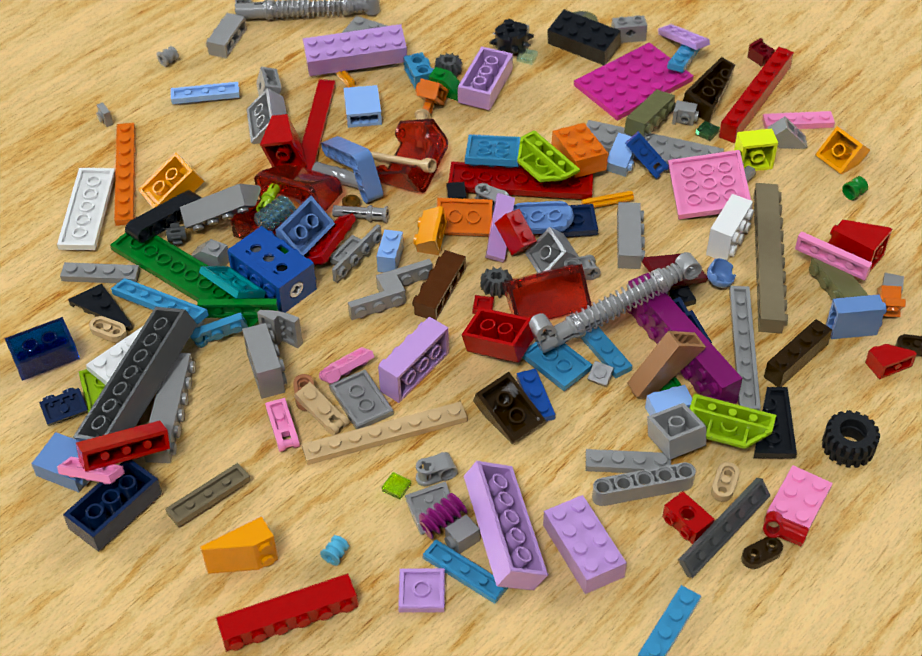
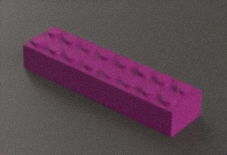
(709, 370)

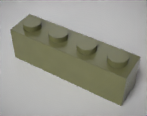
(650, 113)
(835, 281)

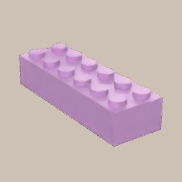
(355, 50)
(505, 526)

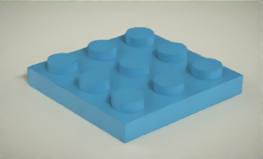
(492, 150)

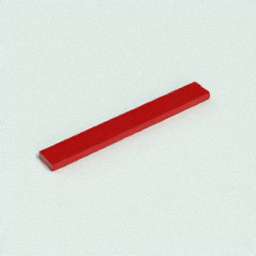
(317, 121)

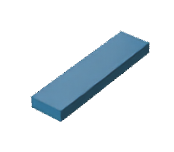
(464, 571)

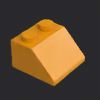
(842, 151)
(431, 231)

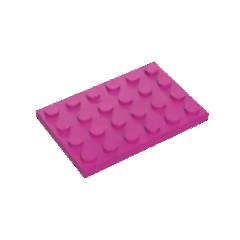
(630, 80)

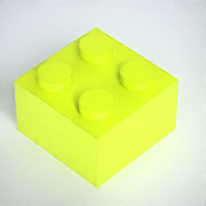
(757, 148)

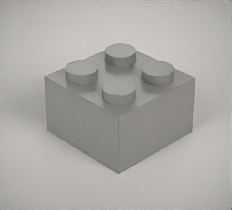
(676, 431)

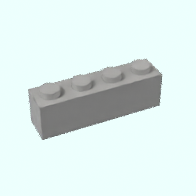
(629, 235)

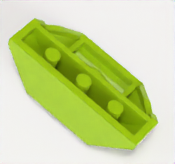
(543, 159)
(731, 422)

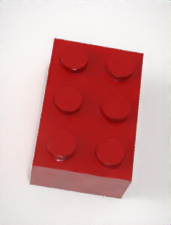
(498, 335)

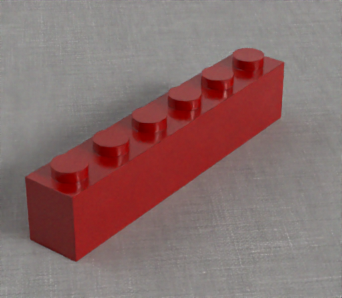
(287, 612)

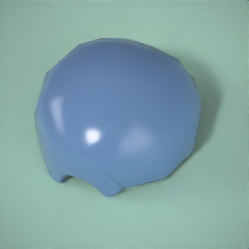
(720, 273)

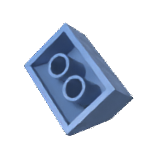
(305, 226)

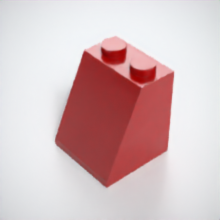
(282, 142)
(861, 239)

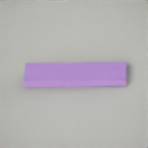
(683, 36)
(496, 246)

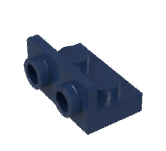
(63, 406)

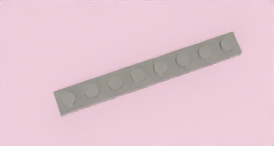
(744, 346)

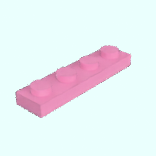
(802, 120)
(833, 255)

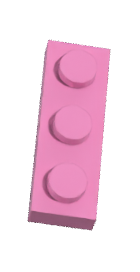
(107, 474)

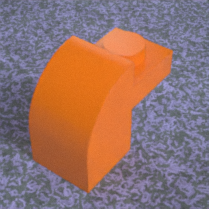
(892, 297)

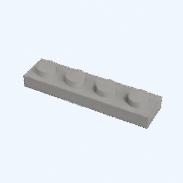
(98, 272)
(623, 461)

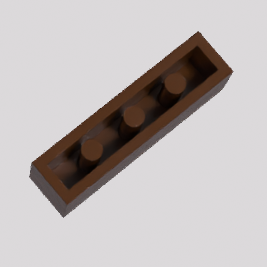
(439, 285)

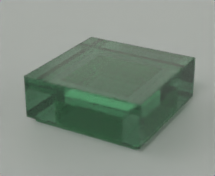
(707, 130)

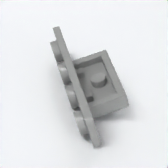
(352, 251)

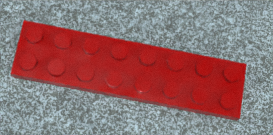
(519, 181)

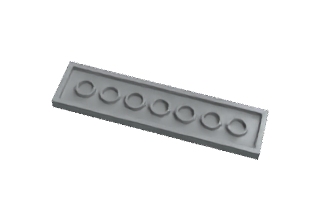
(666, 147)

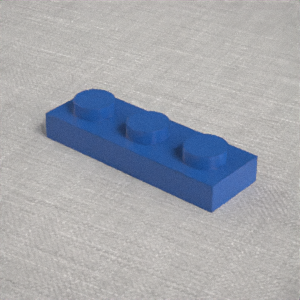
(534, 389)

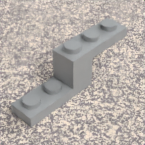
(390, 289)

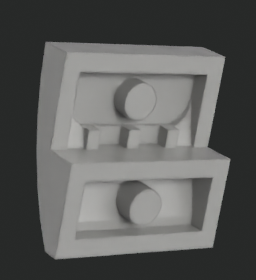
(284, 326)
(424, 499)

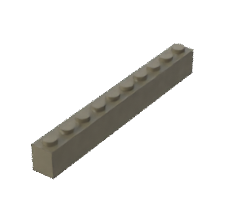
(769, 259)

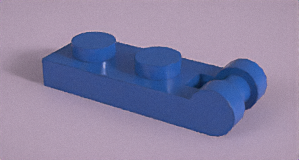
(646, 154)

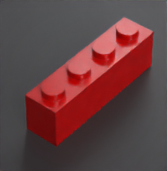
(122, 445)

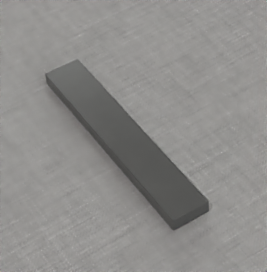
(724, 528)

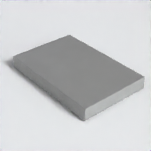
(361, 399)

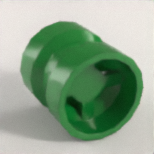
(855, 188)

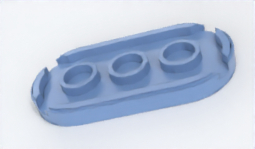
(546, 214)

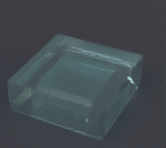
(527, 57)

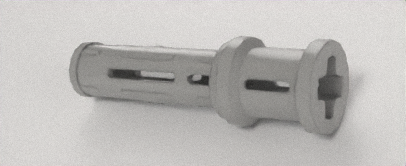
(370, 213)

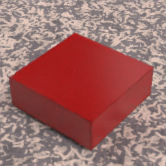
(483, 302)

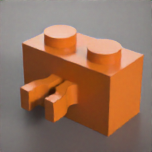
(431, 93)

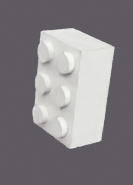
(730, 228)

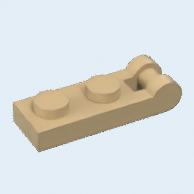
(321, 408)

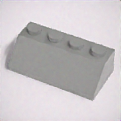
(220, 206)

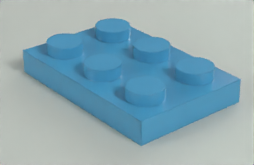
(559, 365)

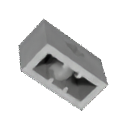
(632, 28)
(268, 79)

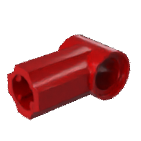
(786, 530)

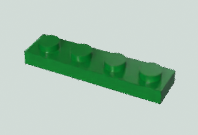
(227, 307)

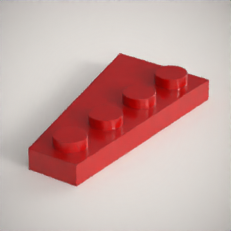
(328, 243)

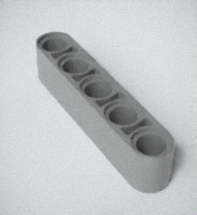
(610, 489)

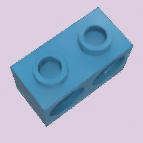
(417, 68)

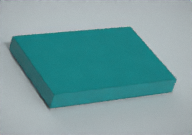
(232, 282)

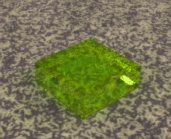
(396, 485)

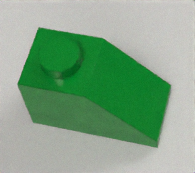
(447, 79)

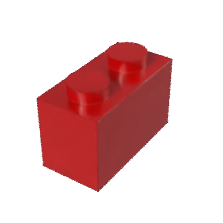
(515, 231)

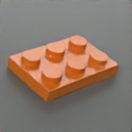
(467, 216)

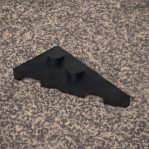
(100, 303)

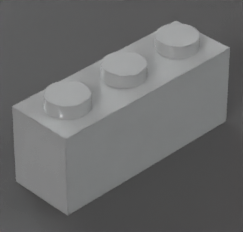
(226, 35)

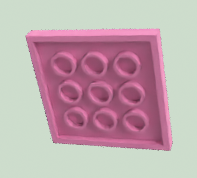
(707, 182)

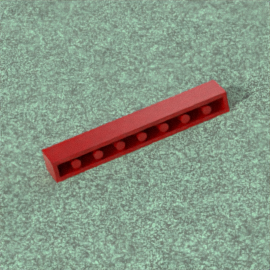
(756, 94)

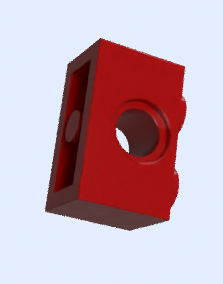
(685, 507)

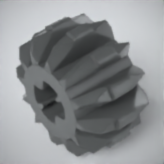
(450, 63)
(492, 281)

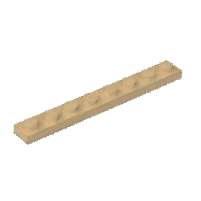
(384, 433)

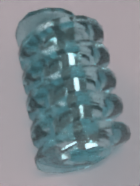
(274, 213)

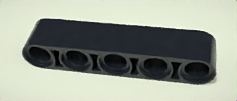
(159, 218)

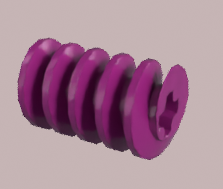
(441, 514)

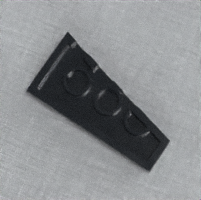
(782, 440)

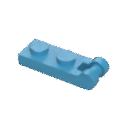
(218, 329)

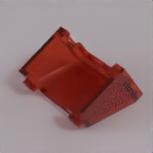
(417, 141)
(300, 184)
(548, 292)

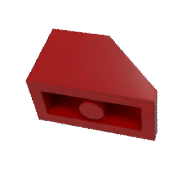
(889, 359)

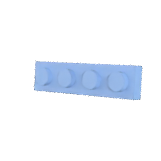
(205, 92)

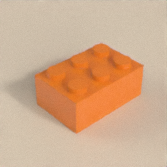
(581, 148)

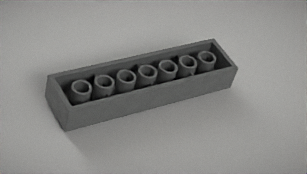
(139, 373)

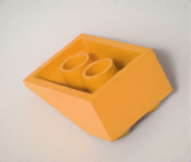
(170, 180)
(241, 549)

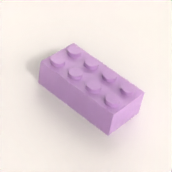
(485, 78)
(413, 359)
(584, 544)

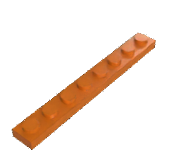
(124, 174)

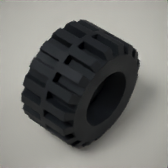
(847, 451)

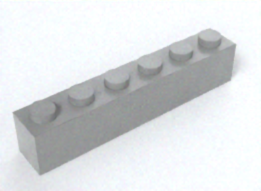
(170, 402)

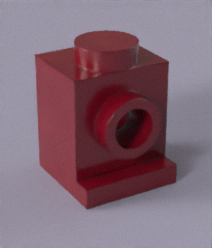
(760, 52)

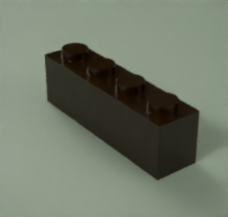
(797, 353)

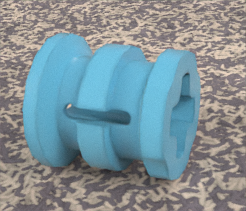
(334, 550)

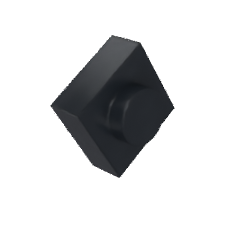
(685, 294)

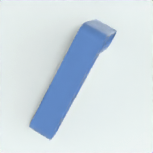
(360, 161)

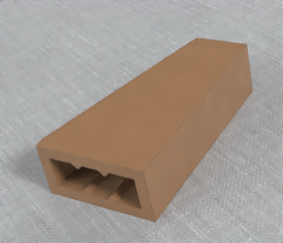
(665, 362)

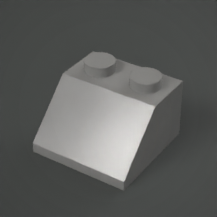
(550, 251)

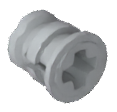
(167, 56)

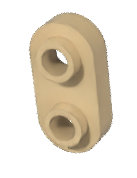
(111, 329)
(725, 483)

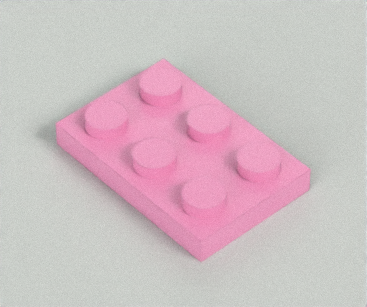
(800, 496)

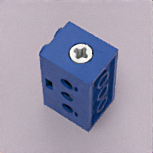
(274, 267)

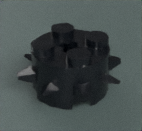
(511, 37)

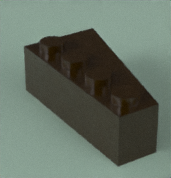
(710, 88)

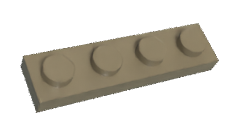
(207, 494)

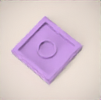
(421, 590)

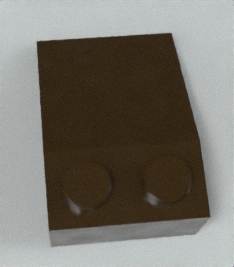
(508, 408)

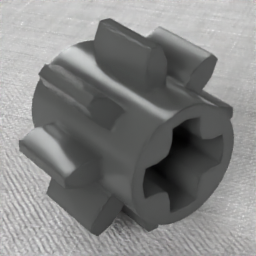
(176, 233)

